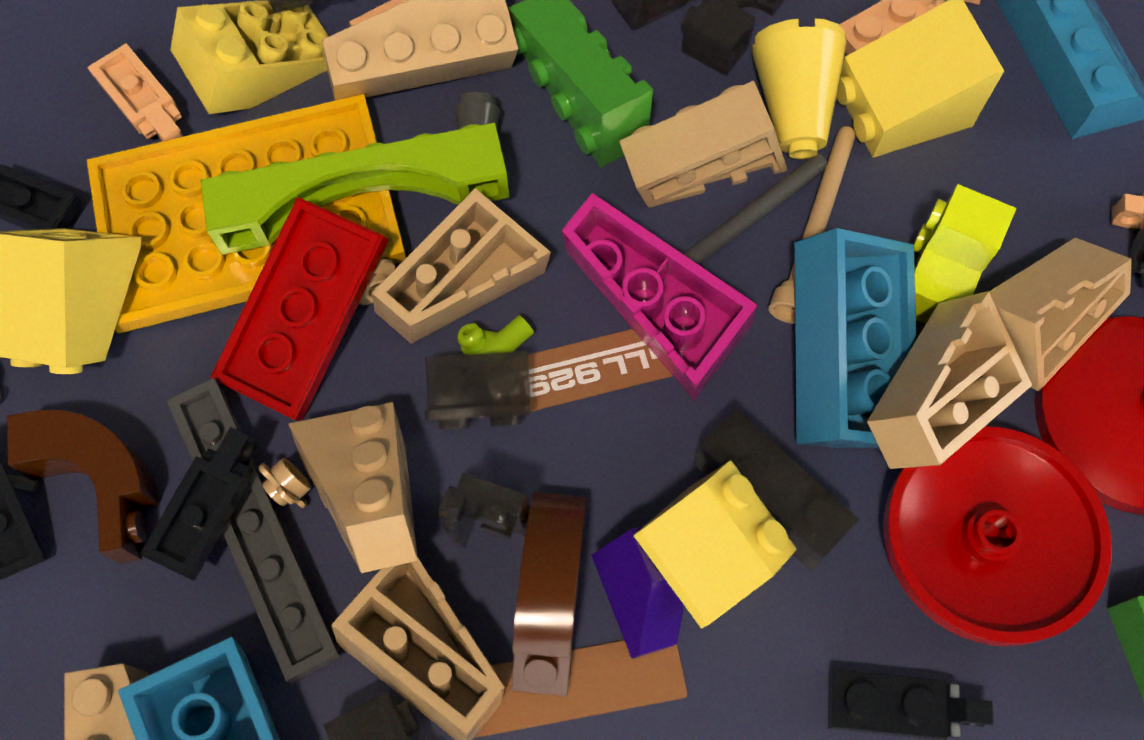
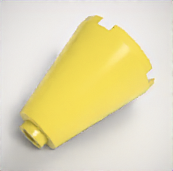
(800, 81)

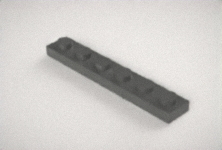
(260, 545)

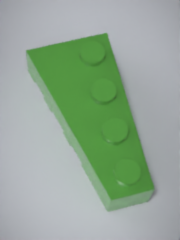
(581, 76)

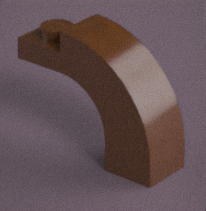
(67, 442)
(548, 594)

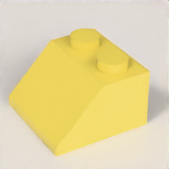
(716, 543)

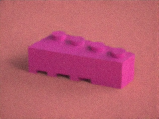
(663, 295)

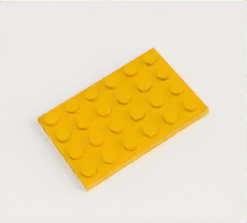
(159, 197)

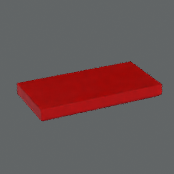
(299, 309)

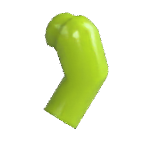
(478, 341)

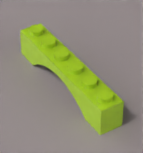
(252, 205)

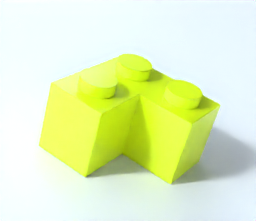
(957, 247)

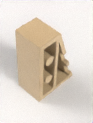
(948, 384)

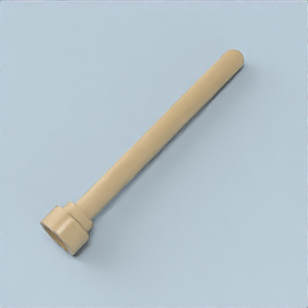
(783, 299)

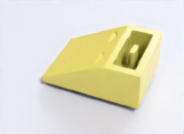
(246, 51)

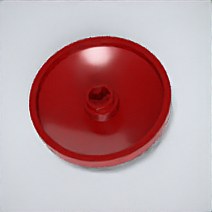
(1097, 412)
(999, 539)

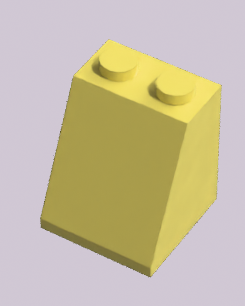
(919, 80)
(62, 295)

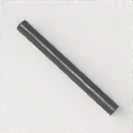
(756, 210)

